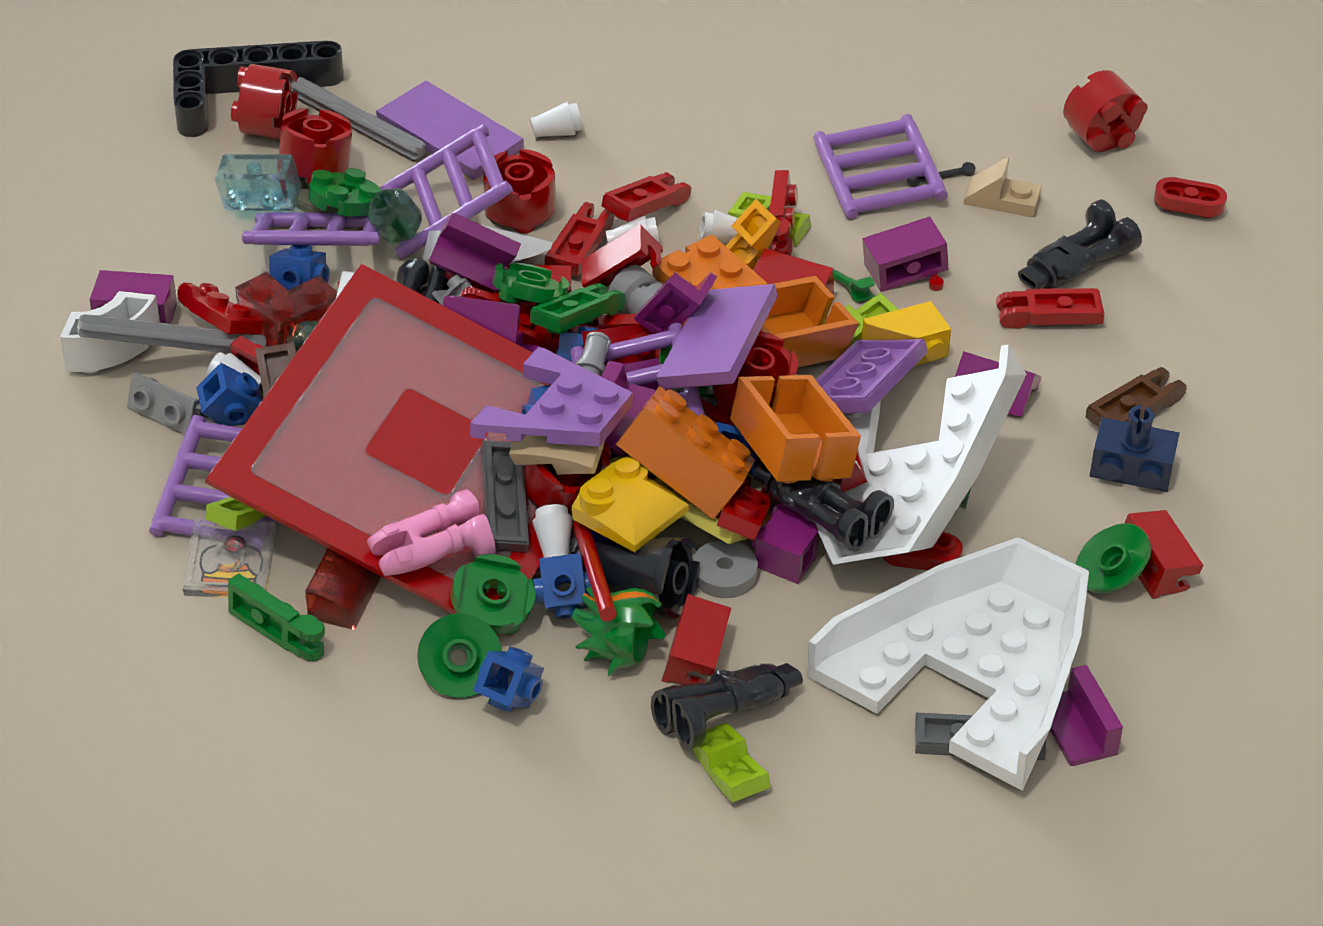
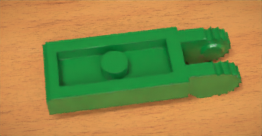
(577, 308)
(275, 618)

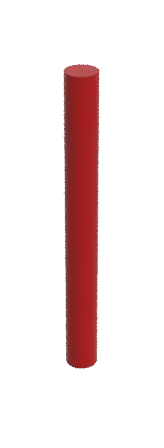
(594, 572)

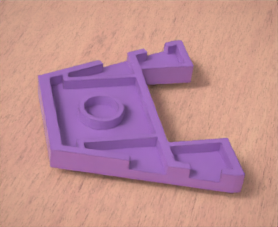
(573, 410)

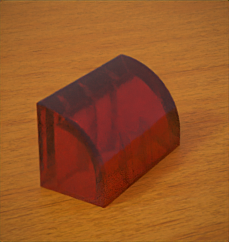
(340, 591)

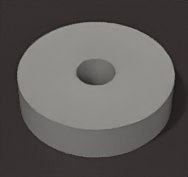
(739, 570)

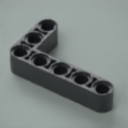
(216, 72)

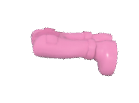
(408, 549)

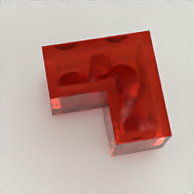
(284, 308)

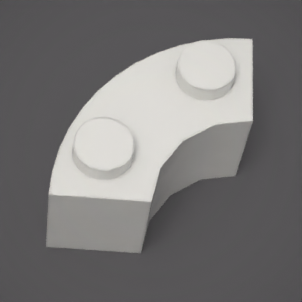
(92, 354)

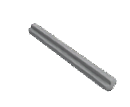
(360, 119)
(160, 334)

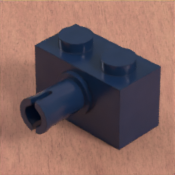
(1134, 451)

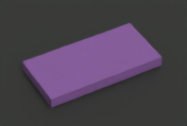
(441, 119)
(717, 337)
(869, 372)

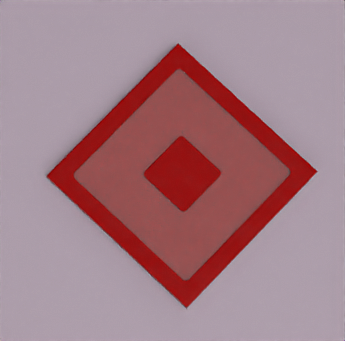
(379, 427)

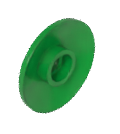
(1114, 557)
(448, 635)

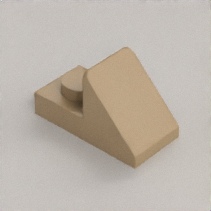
(995, 192)

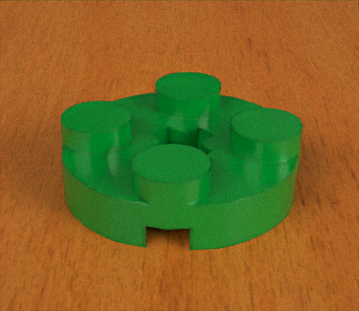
(345, 191)
(527, 283)
(495, 572)

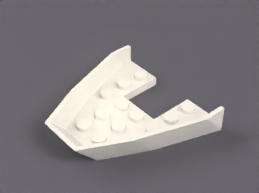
(932, 476)
(987, 620)

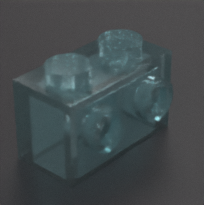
(258, 182)

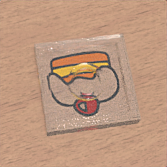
(222, 553)

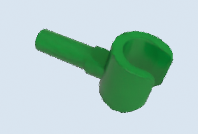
(859, 288)

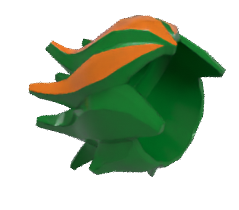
(627, 635)

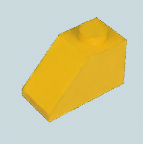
(912, 322)

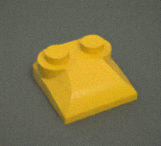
(626, 504)

